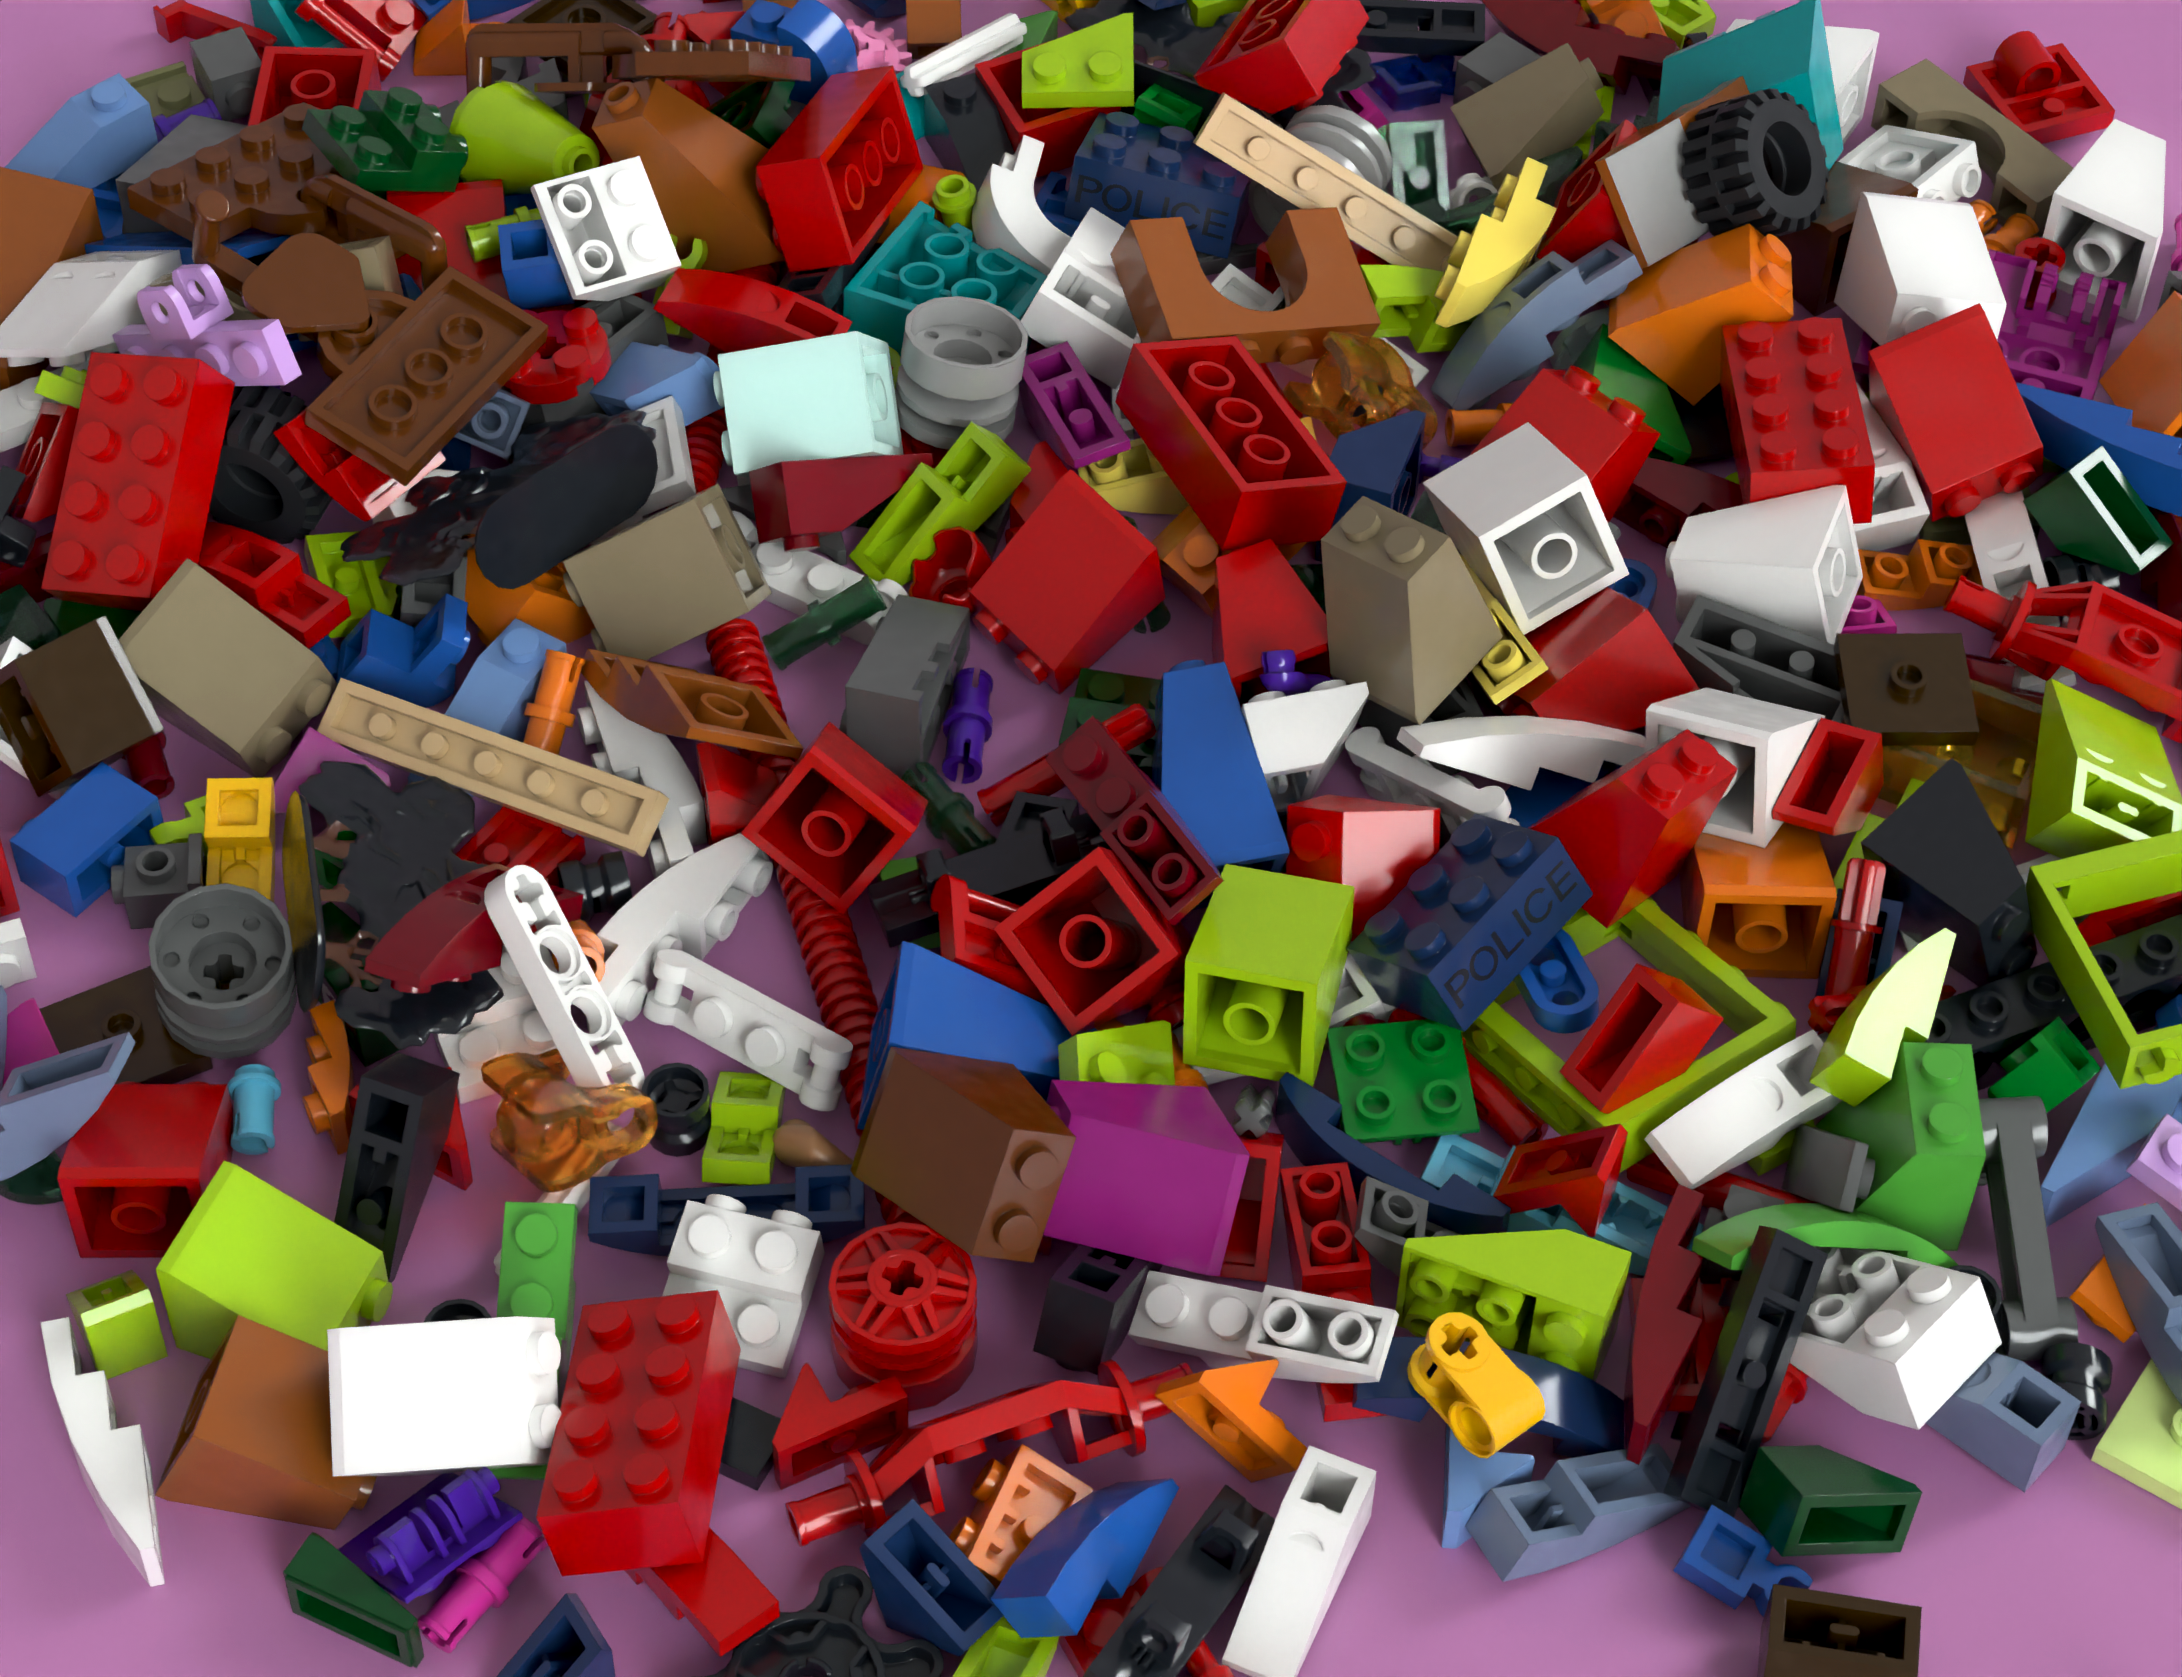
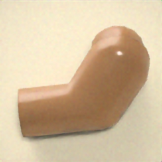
(802, 1145)

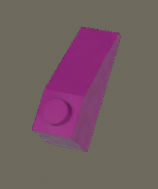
(1069, 408)

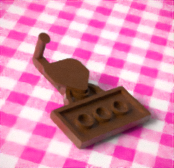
(631, 55)
(286, 188)
(398, 365)

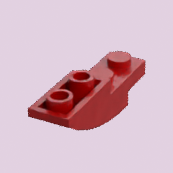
(743, 311)
(272, 582)
(1326, 1255)

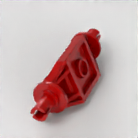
(2100, 638)
(961, 1434)

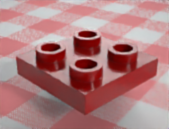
(2040, 89)

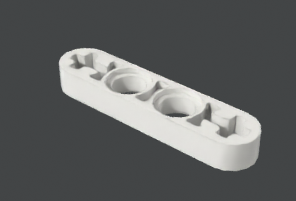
(557, 991)

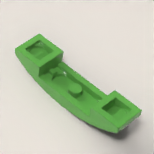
(1818, 1226)

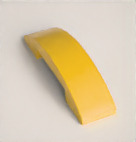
(241, 834)

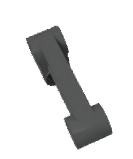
(2030, 1313)

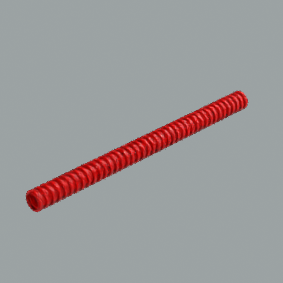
(822, 932)

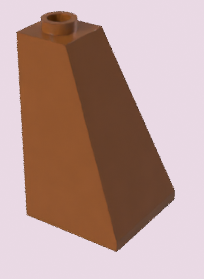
(696, 169)
(39, 226)

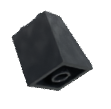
(1955, 876)

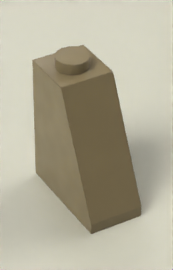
(1530, 112)

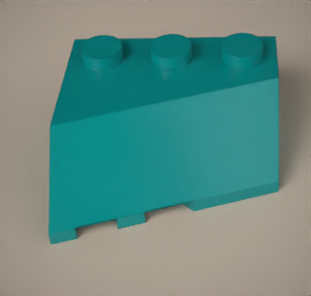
(1776, 52)
(931, 262)

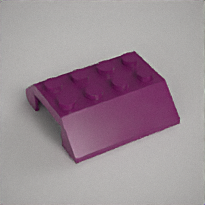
(2042, 345)

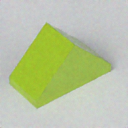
(118, 1323)

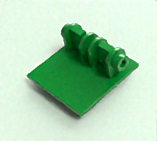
(1402, 1081)

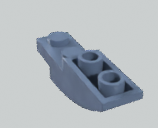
(1511, 333)

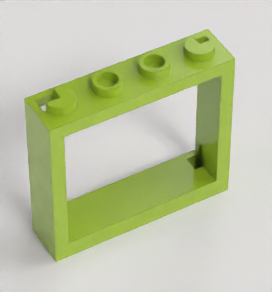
(2091, 885)
(1534, 1069)

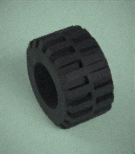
(1755, 164)
(257, 478)

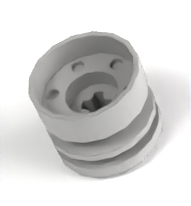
(1339, 136)
(959, 369)

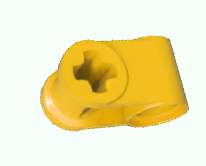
(1476, 1390)

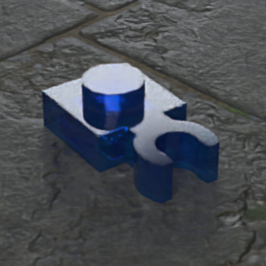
(1411, 83)

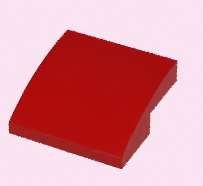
(342, 474)

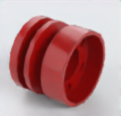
(904, 1310)

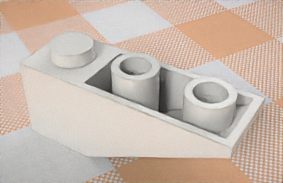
(1301, 1565)

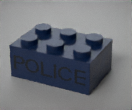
(1158, 173)
(1470, 921)

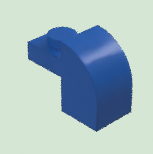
(811, 31)
(405, 659)

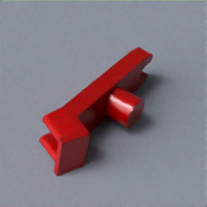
(195, 22)

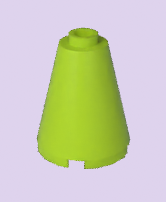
(519, 139)

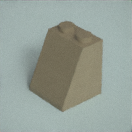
(667, 578)
(1401, 610)
(225, 671)

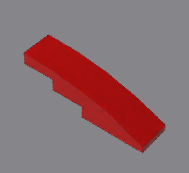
(715, 1595)

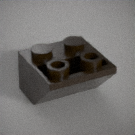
(74, 706)
(1837, 1636)

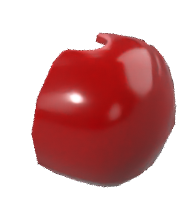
(951, 569)

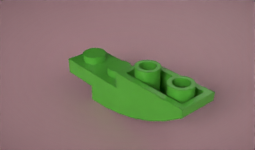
(539, 1283)

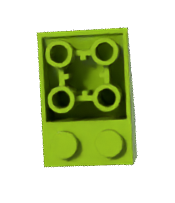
(2097, 777)
(1529, 1289)

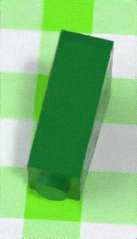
(1629, 379)

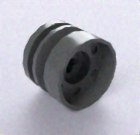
(219, 939)

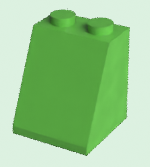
(1923, 1141)

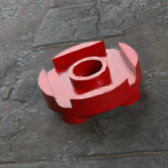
(577, 351)

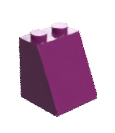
(1148, 1172)

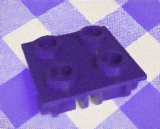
(432, 1533)

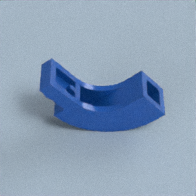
(530, 262)

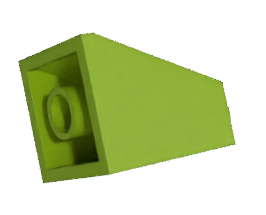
(1265, 974)
(270, 1262)

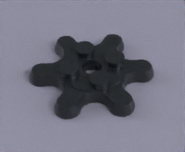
(831, 1639)

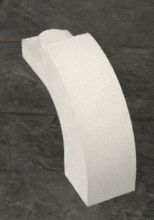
(1008, 212)

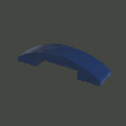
(1313, 1134)
(644, 1218)
(1577, 1414)

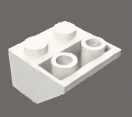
(607, 231)
(1302, 735)

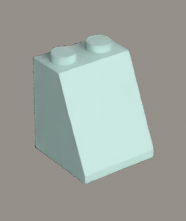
(808, 401)

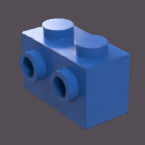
(82, 835)

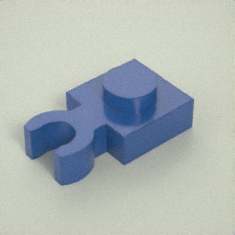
(1732, 1562)

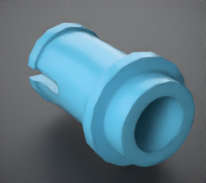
(254, 1095)

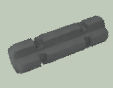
(1254, 1110)

